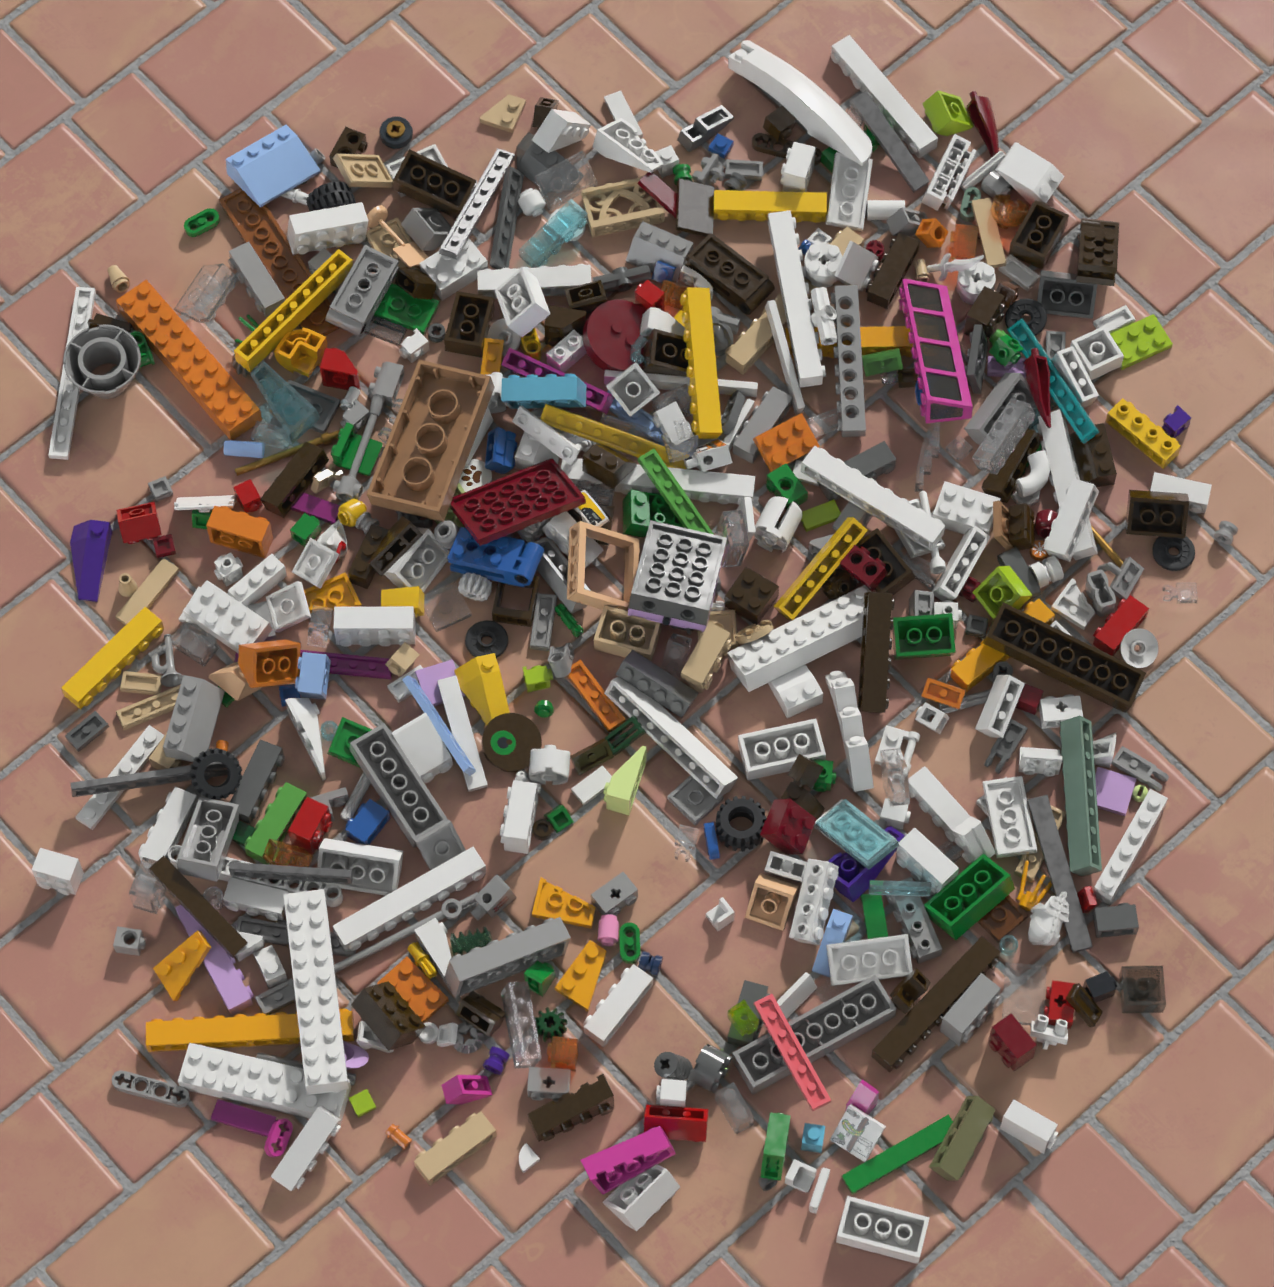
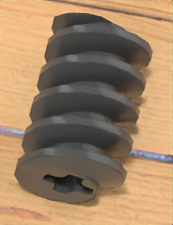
(672, 1066)

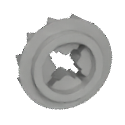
(470, 1045)

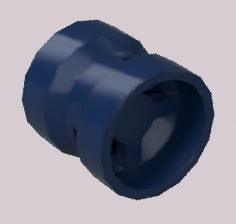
(650, 963)

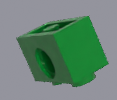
(785, 477)

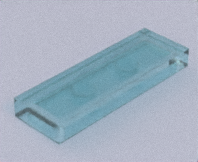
(899, 888)

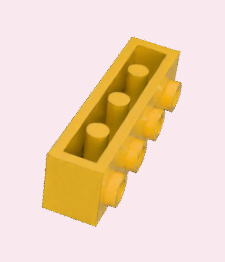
(1143, 433)

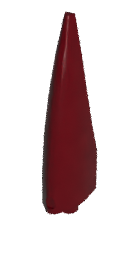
(984, 120)
(1038, 380)

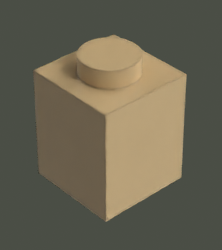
(402, 659)

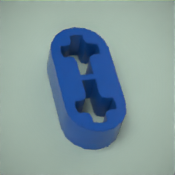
(711, 840)

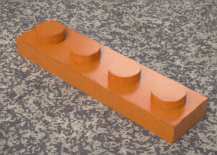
(595, 696)

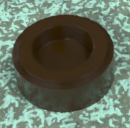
(542, 829)

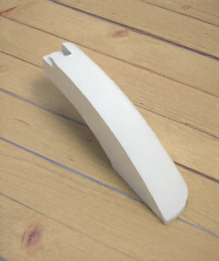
(803, 99)

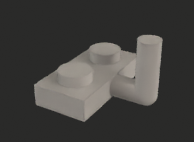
(1125, 576)

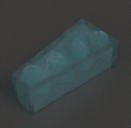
(288, 406)

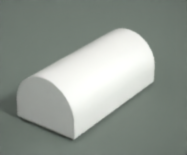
(883, 208)

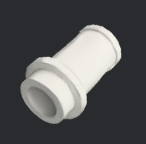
(351, 396)

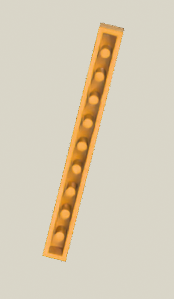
(232, 1031)

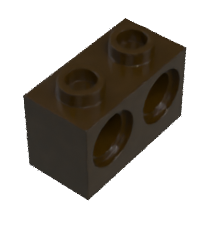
(344, 145)

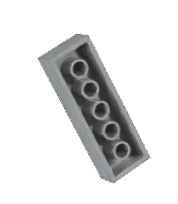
(397, 783)
(507, 956)

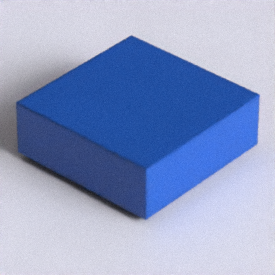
(288, 691)

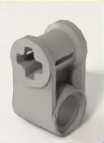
(561, 660)

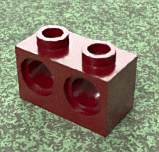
(861, 570)

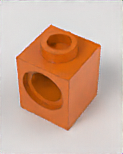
(931, 233)

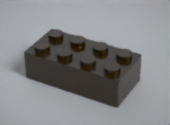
(433, 184)

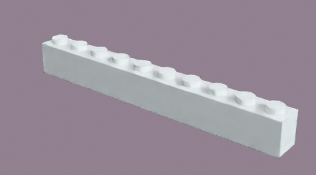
(795, 298)
(696, 484)

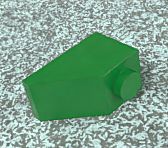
(539, 977)

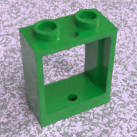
(775, 1146)

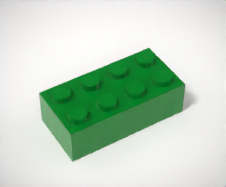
(969, 896)

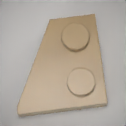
(505, 113)

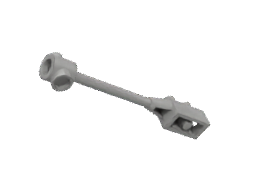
(382, 393)

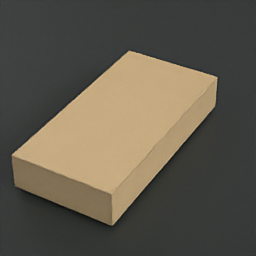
(141, 683)

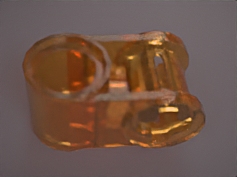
(672, 294)

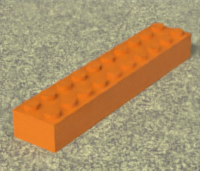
(189, 360)

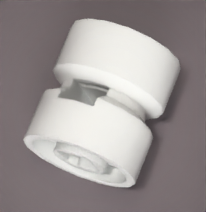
(1048, 571)

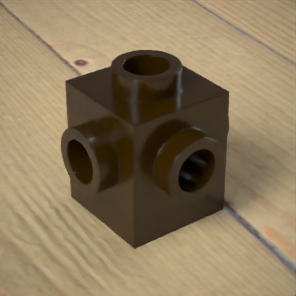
(838, 584)

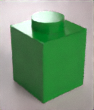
(305, 528)

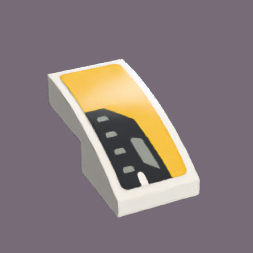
(591, 512)

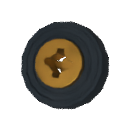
(396, 139)

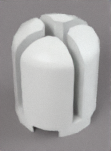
(784, 532)

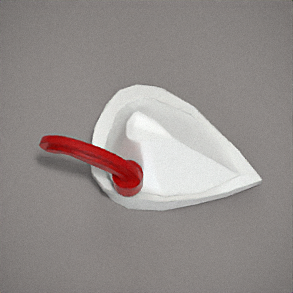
(335, 539)

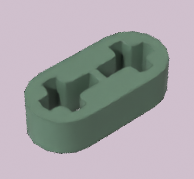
(967, 203)

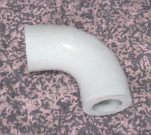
(1038, 476)

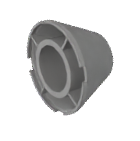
(99, 347)

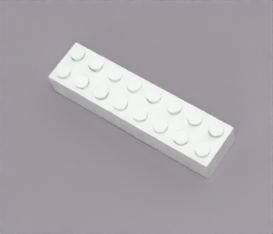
(799, 641)
(255, 1082)

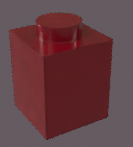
(1029, 699)

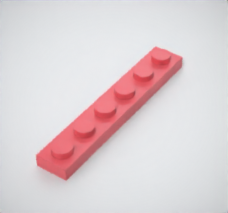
(792, 1052)

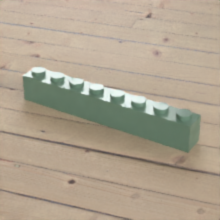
(1080, 796)

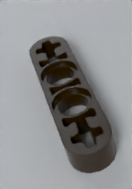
(781, 153)

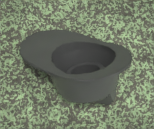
(722, 336)

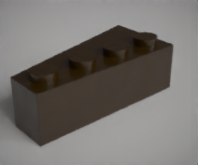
(572, 1109)

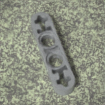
(149, 1092)

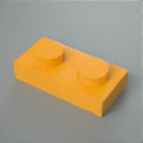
(492, 356)

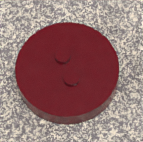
(612, 332)

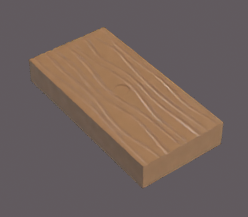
(430, 440)

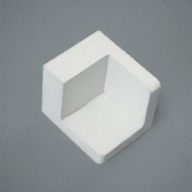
(721, 915)
(800, 1176)

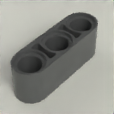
(1015, 560)

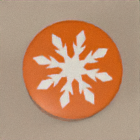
(1038, 552)

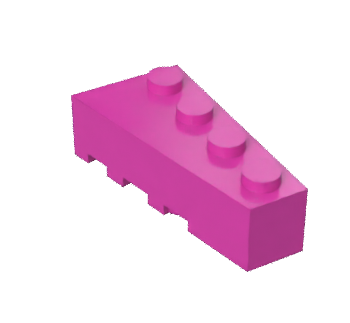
(627, 1159)

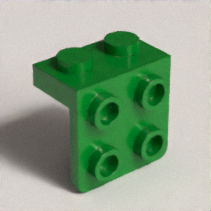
(347, 447)

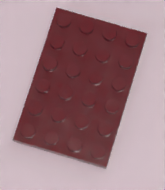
(516, 501)

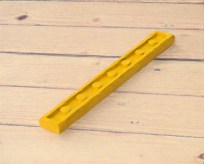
(604, 434)

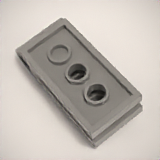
(355, 306)

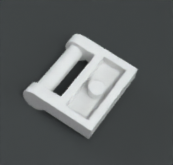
(893, 739)

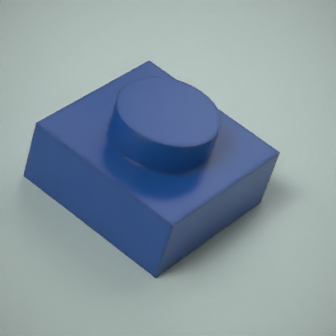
(721, 145)
(663, 272)

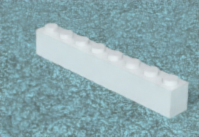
(890, 102)
(1063, 470)
(873, 498)
(673, 737)
(409, 899)

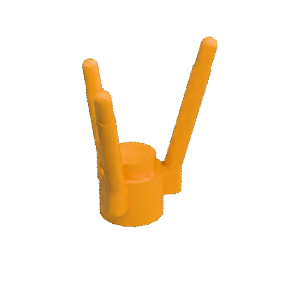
(1031, 899)

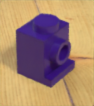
(1176, 423)

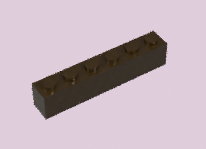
(875, 652)

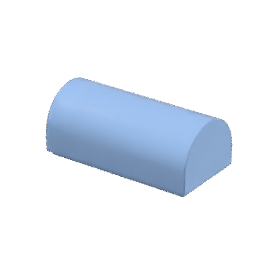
(244, 448)

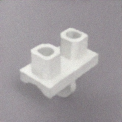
(1047, 1033)

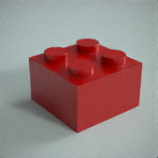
(310, 825)

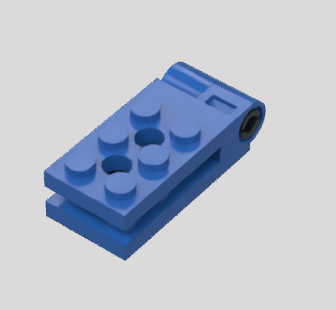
(500, 560)

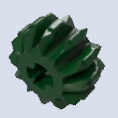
(545, 1018)

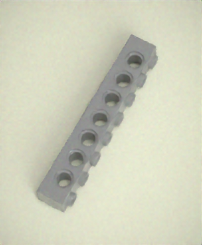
(849, 426)

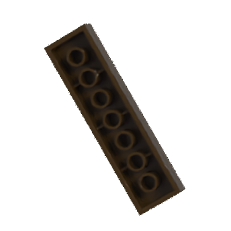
(1064, 657)

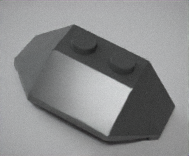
(533, 159)

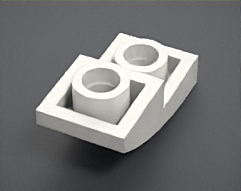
(693, 278)

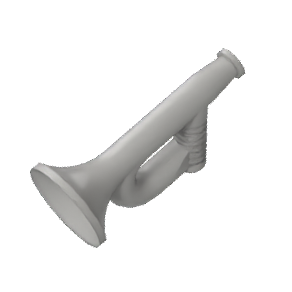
(171, 677)

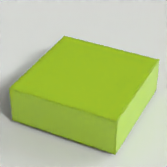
(362, 1103)

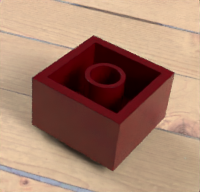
(788, 826)
(1012, 1042)

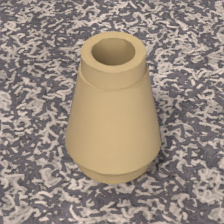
(118, 279)
(127, 585)

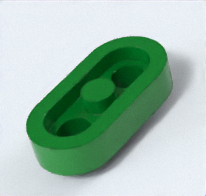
(201, 222)
(629, 944)

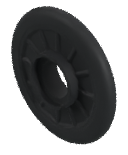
(1030, 307)
(1173, 562)
(482, 629)

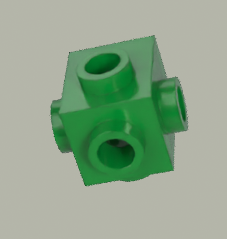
(1006, 350)
(826, 777)

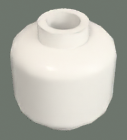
(531, 202)

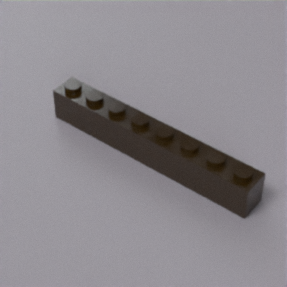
(934, 1005)

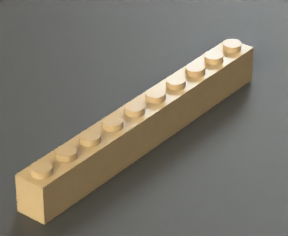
(759, 336)

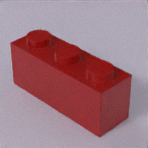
(1126, 618)
(678, 1122)

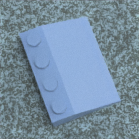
(271, 166)

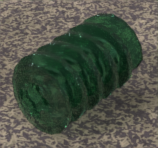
(470, 941)

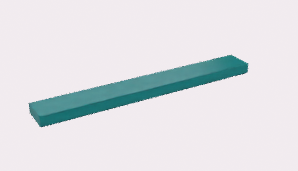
(1059, 388)

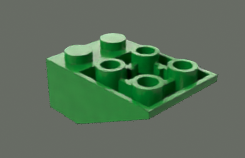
(642, 507)

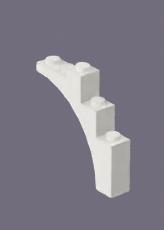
(851, 727)

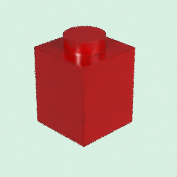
(248, 496)

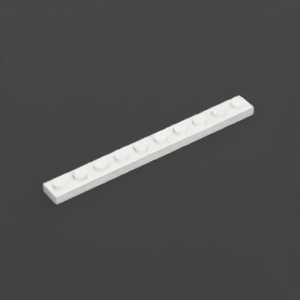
(68, 392)

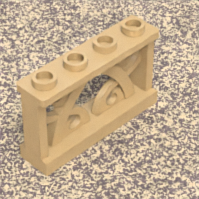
(608, 194)

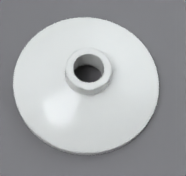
(500, 330)
(1147, 648)

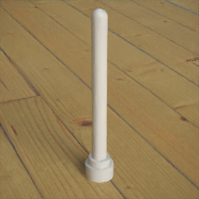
(936, 565)

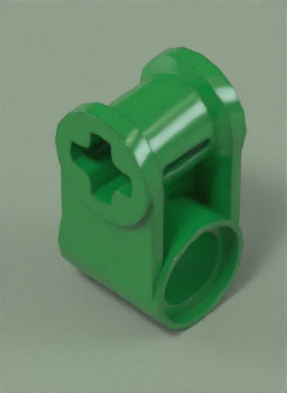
(146, 355)

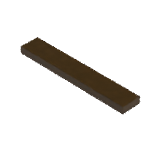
(198, 906)

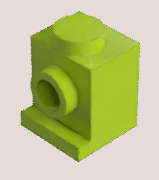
(537, 678)

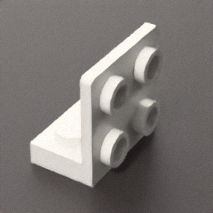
(1039, 761)

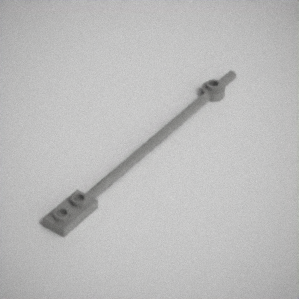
(285, 994)

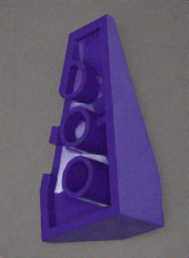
(89, 554)
(854, 877)

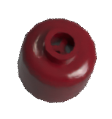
(1044, 521)

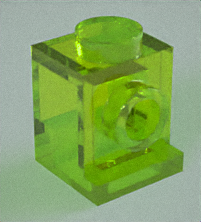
(743, 1026)

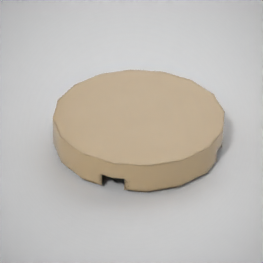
(754, 632)

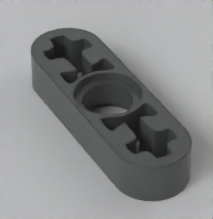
(732, 412)

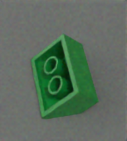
(923, 636)

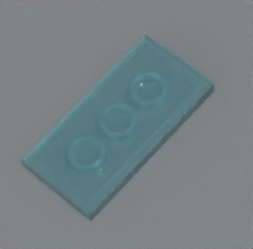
(857, 834)

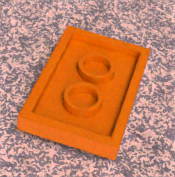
(786, 442)
(416, 989)

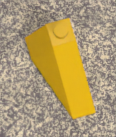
(483, 686)

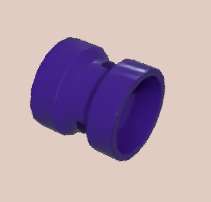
(496, 1060)

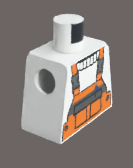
(715, 454)

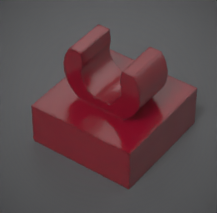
(967, 589)

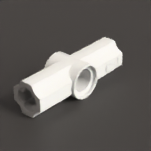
(823, 316)

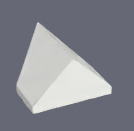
(1104, 750)

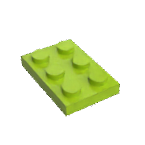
(1141, 340)

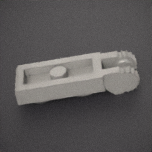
(1139, 768)

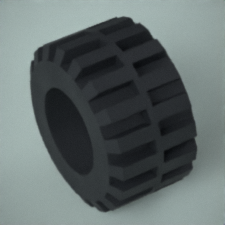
(330, 196)
(228, 786)
(740, 808)

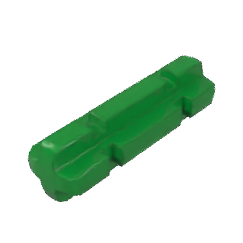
(569, 620)

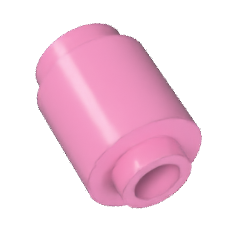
(608, 930)

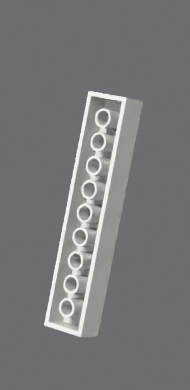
(316, 992)

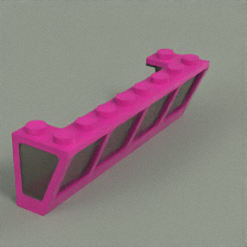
(936, 351)

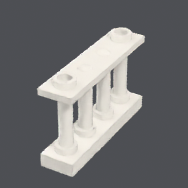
(549, 437)

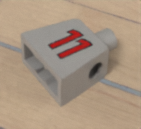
(498, 893)

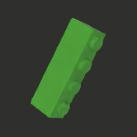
(276, 821)

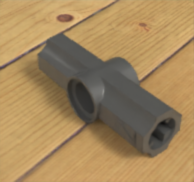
(623, 278)

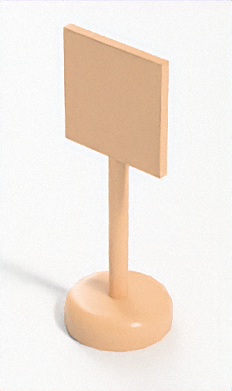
(409, 253)

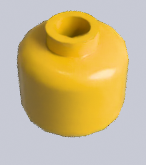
(351, 511)

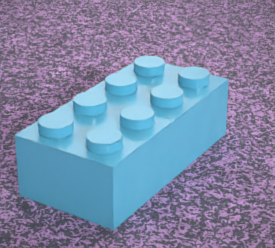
(536, 391)

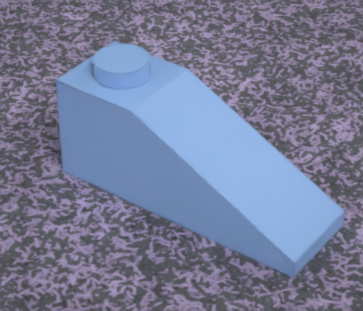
(835, 932)

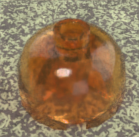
(1007, 211)

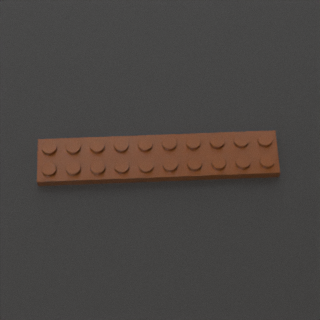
(272, 247)

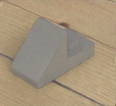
(334, 798)

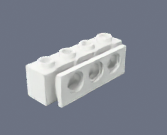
(944, 173)

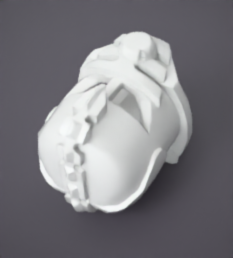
(1047, 920)

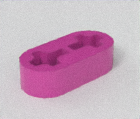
(273, 1136)

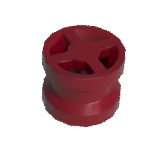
(876, 247)

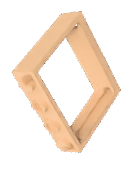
(576, 565)

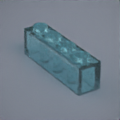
(553, 234)

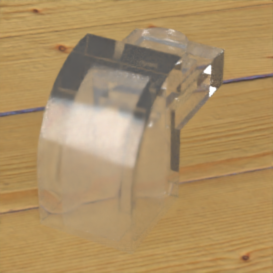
(685, 445)

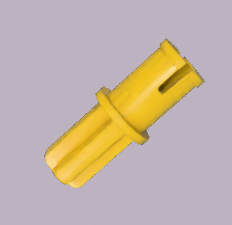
(422, 959)

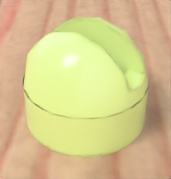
(1135, 791)

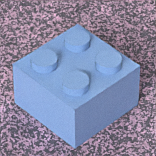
(313, 675)

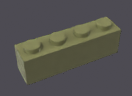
(962, 1138)

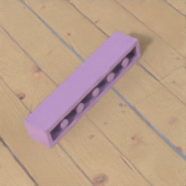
(220, 968)

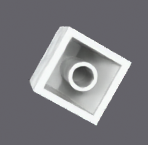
(423, 747)

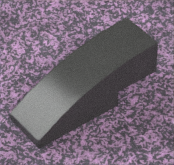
(704, 128)

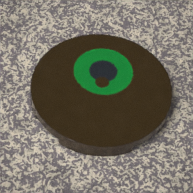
(509, 741)

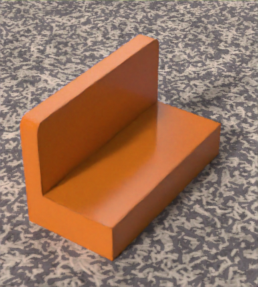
(943, 693)

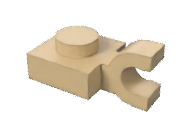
(323, 479)

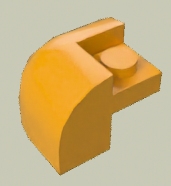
(301, 351)

